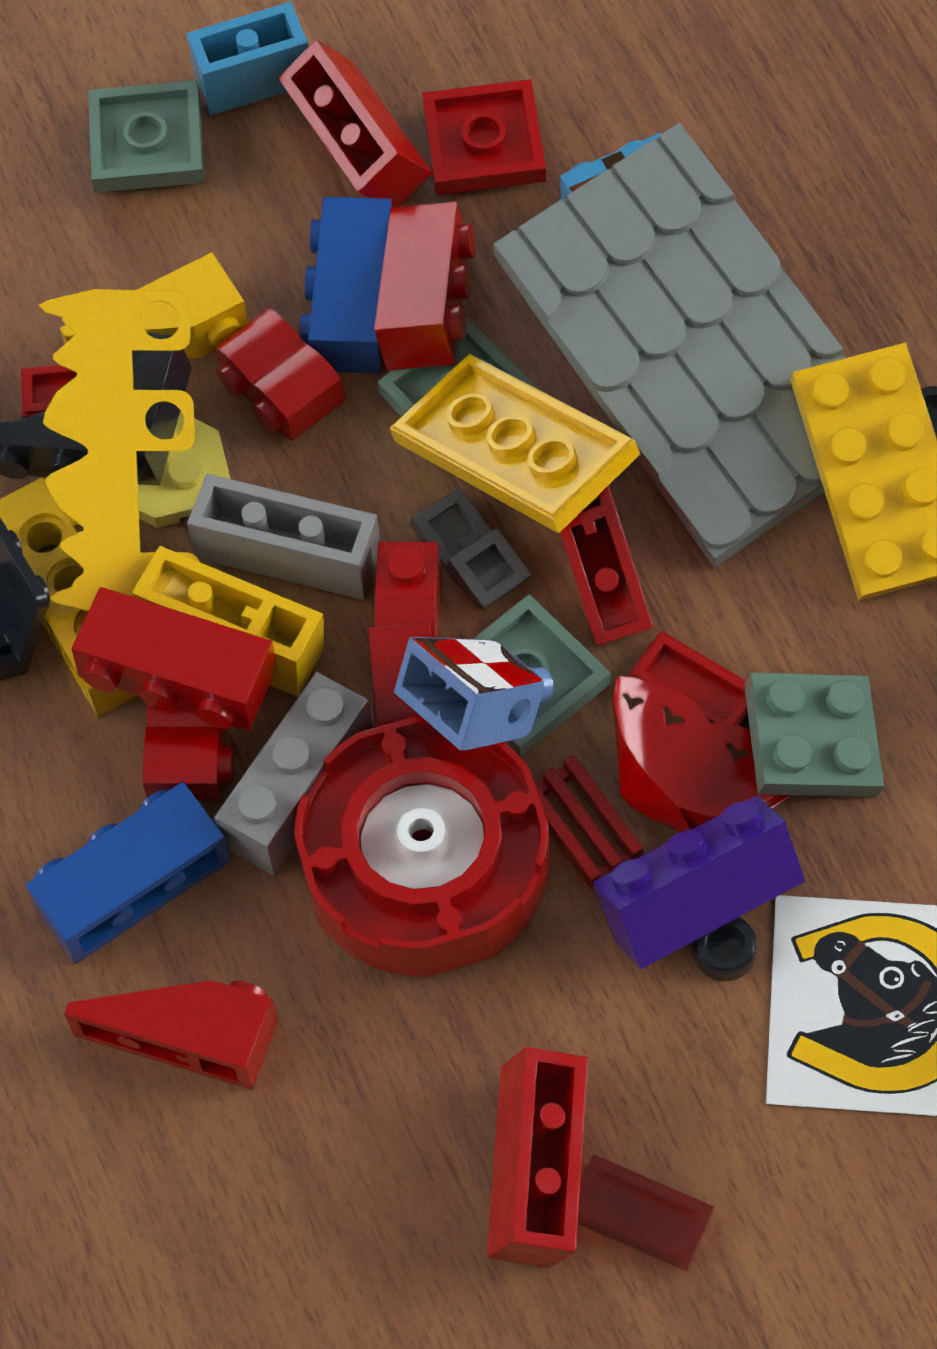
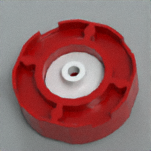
(422, 848)

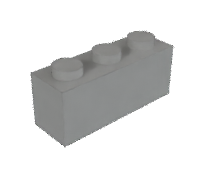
(284, 536)
(265, 802)

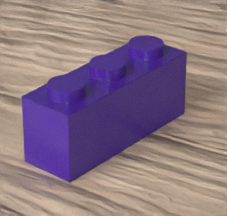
(699, 881)

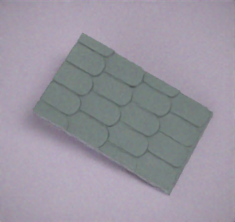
(681, 335)

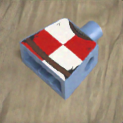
(472, 689)

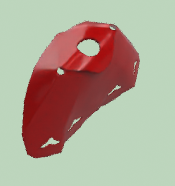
(679, 769)

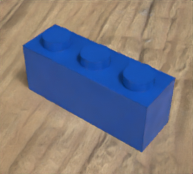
(346, 282)
(128, 871)

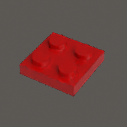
(484, 137)

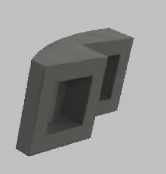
(469, 550)

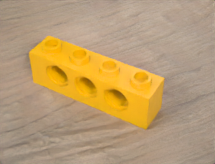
(41, 523)

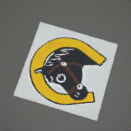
(853, 1006)

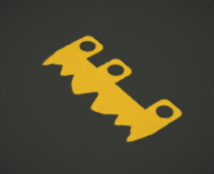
(109, 420)

